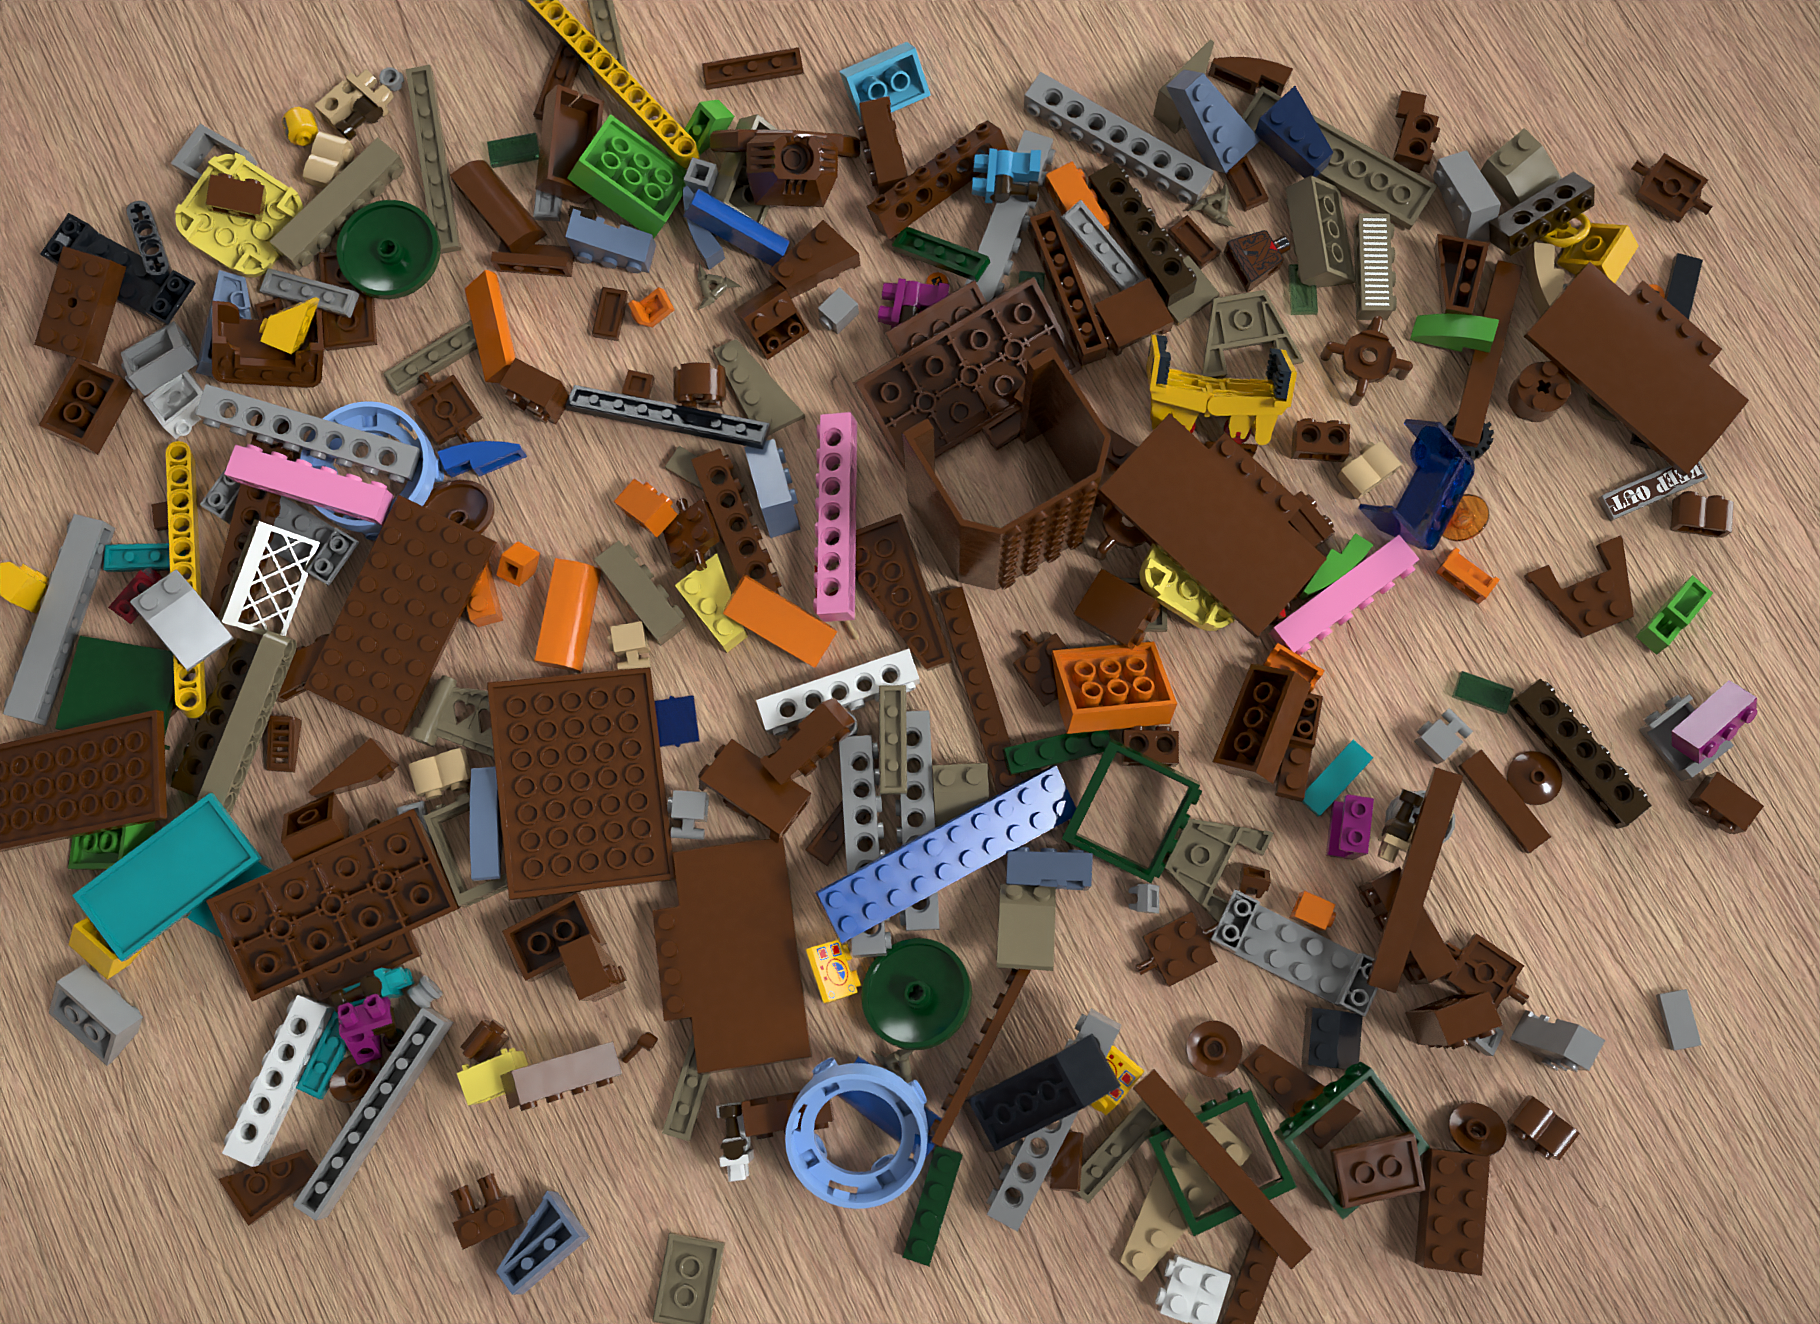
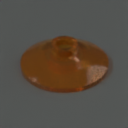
(1471, 509)

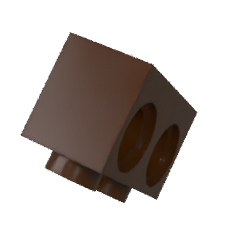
(1412, 140)
(1321, 448)
(1149, 740)

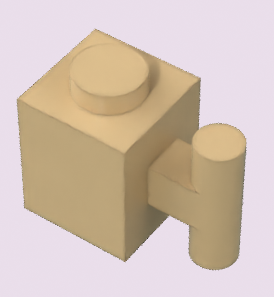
(630, 641)

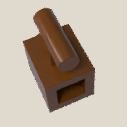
(484, 1041)

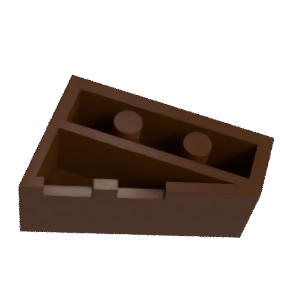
(882, 144)
(813, 260)
(1459, 272)
(809, 742)
(591, 969)
(771, 1114)

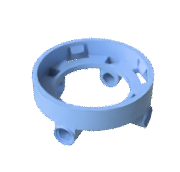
(382, 421)
(889, 1174)

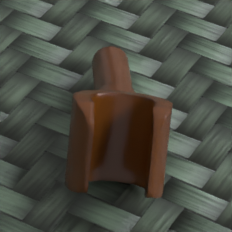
(646, 1041)

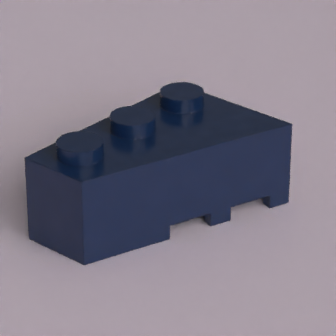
(1295, 135)

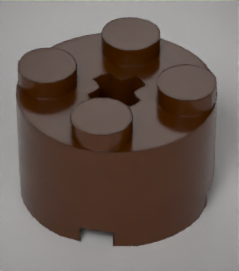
(699, 384)
(1539, 391)

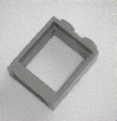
(197, 149)
(158, 359)

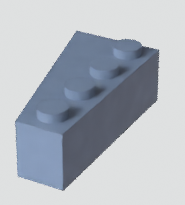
(1211, 121)

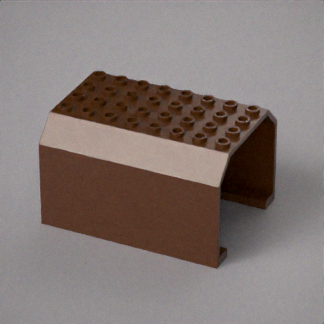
(995, 555)

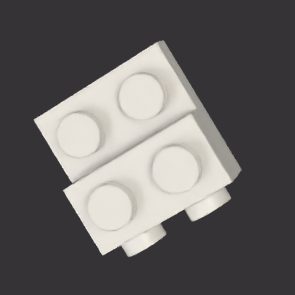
(176, 404)
(1192, 1291)

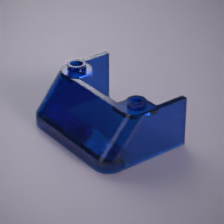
(1432, 492)

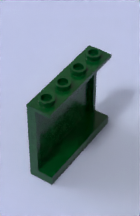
(116, 682)

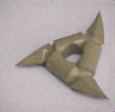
(1221, 199)
(711, 295)
(902, 1070)

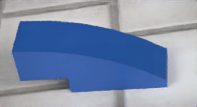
(480, 456)

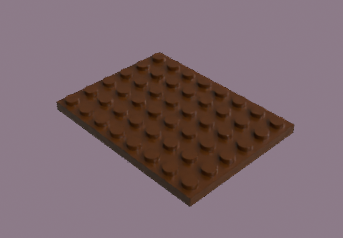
(580, 782)

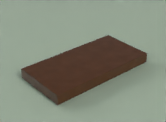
(338, 330)

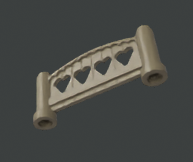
(441, 721)

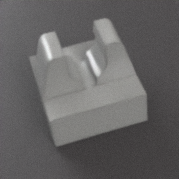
(1147, 898)

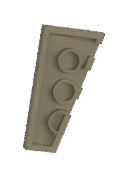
(755, 389)

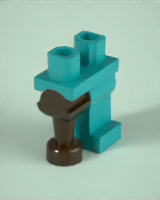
(384, 983)

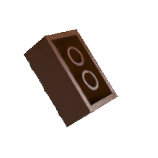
(87, 406)
(537, 938)

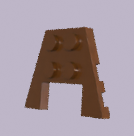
(1595, 601)

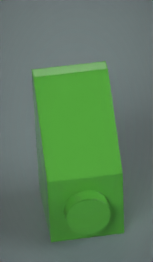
(707, 117)

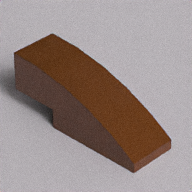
(1251, 73)

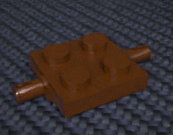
(1671, 187)
(446, 409)
(691, 534)
(1037, 666)
(1178, 949)
(1485, 969)

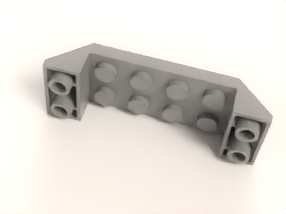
(334, 544)
(1295, 954)

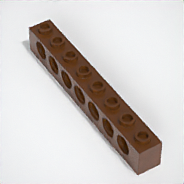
(246, 507)

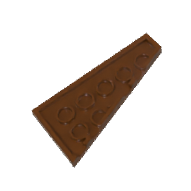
(895, 582)

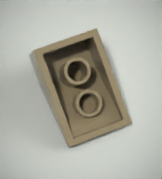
(1165, 108)
(1520, 169)
(958, 789)
(1026, 927)

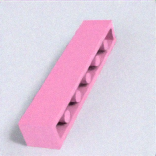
(308, 484)
(1345, 595)

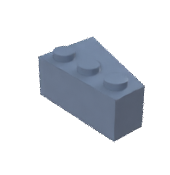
(610, 245)
(1050, 868)
(542, 1245)

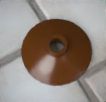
(1521, 777)
(1228, 1053)
(353, 1080)
(1482, 1120)

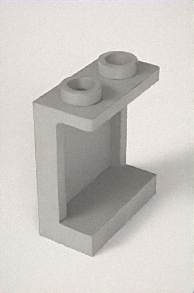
(1659, 734)

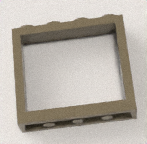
(463, 896)

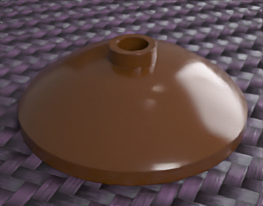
(463, 503)

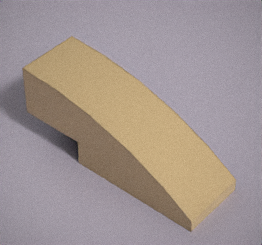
(1543, 278)

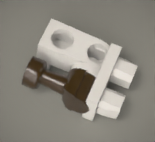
(735, 1144)

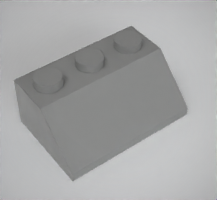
(94, 1013)

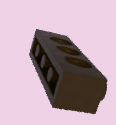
(1542, 213)

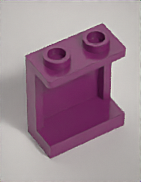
(1350, 827)

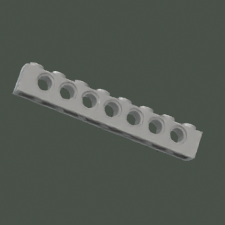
(1114, 127)
(217, 400)
(919, 724)
(851, 750)
(1013, 1210)

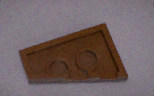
(268, 1185)

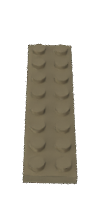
(1360, 169)

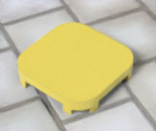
(233, 240)
(1179, 593)

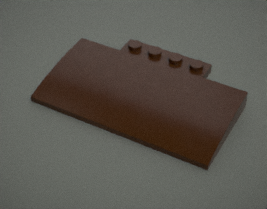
(961, 363)
(1640, 364)
(1216, 520)
(336, 910)
(733, 957)

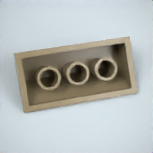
(732, 180)
(1319, 233)

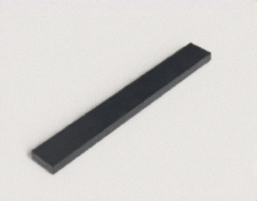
(1679, 294)
(668, 416)

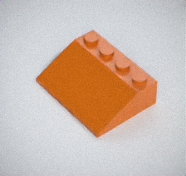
(1112, 687)

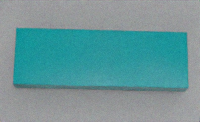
(137, 557)
(1336, 777)
(323, 1061)

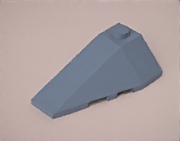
(228, 289)

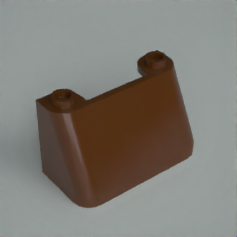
(244, 359)

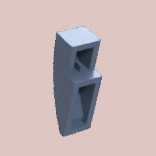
(704, 240)

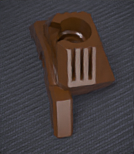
(788, 164)

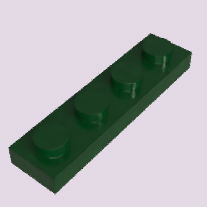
(941, 253)
(1054, 750)
(932, 1205)

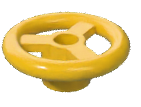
(1567, 235)

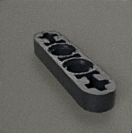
(150, 241)

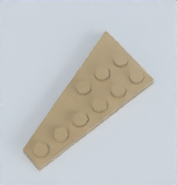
(1159, 1220)

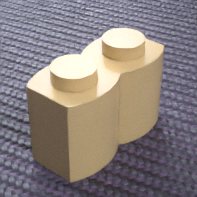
(327, 159)
(1369, 469)
(441, 773)

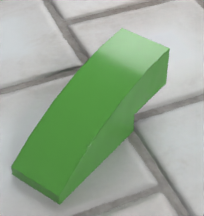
(1455, 331)
(1337, 566)
(1674, 615)

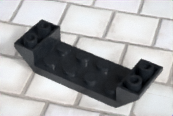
(137, 291)
(1040, 1094)

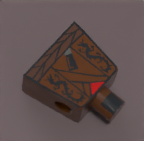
(1255, 257)

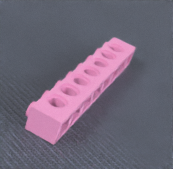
(842, 604)

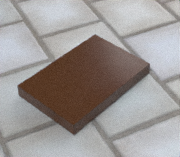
(1377, 1170)

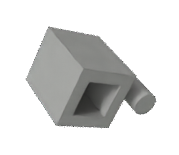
(1440, 739)
(689, 808)

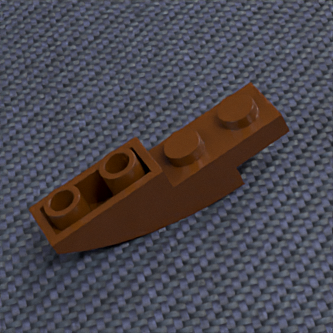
(1296, 760)

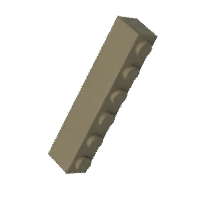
(336, 203)

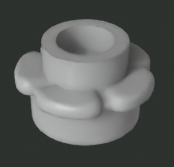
(391, 74)

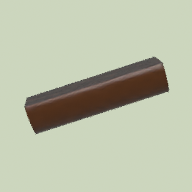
(497, 206)

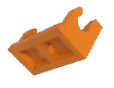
(1466, 576)
(1283, 658)

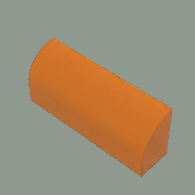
(490, 326)
(568, 615)
(779, 621)

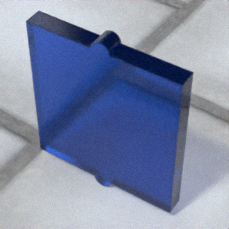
(677, 721)

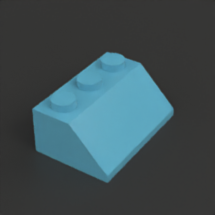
(890, 74)

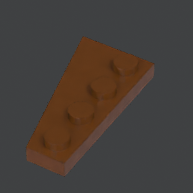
(1293, 1088)

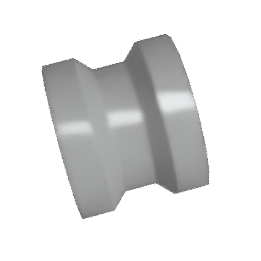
(425, 992)

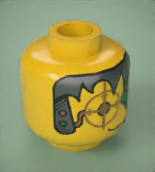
(299, 126)

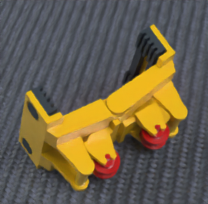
(1244, 402)

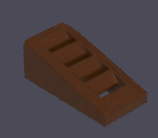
(292, 744)

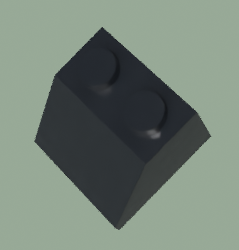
(1331, 1038)

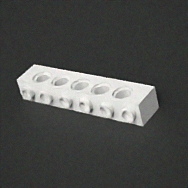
(823, 688)
(238, 1141)

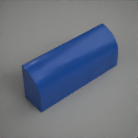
(736, 228)
(883, 1114)

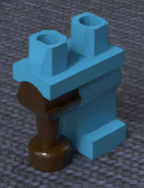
(1002, 170)

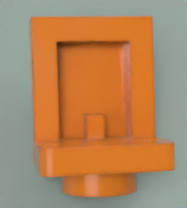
(652, 308)

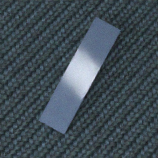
(485, 825)

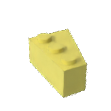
(707, 596)

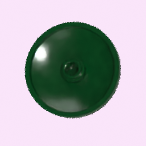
(388, 249)
(916, 994)

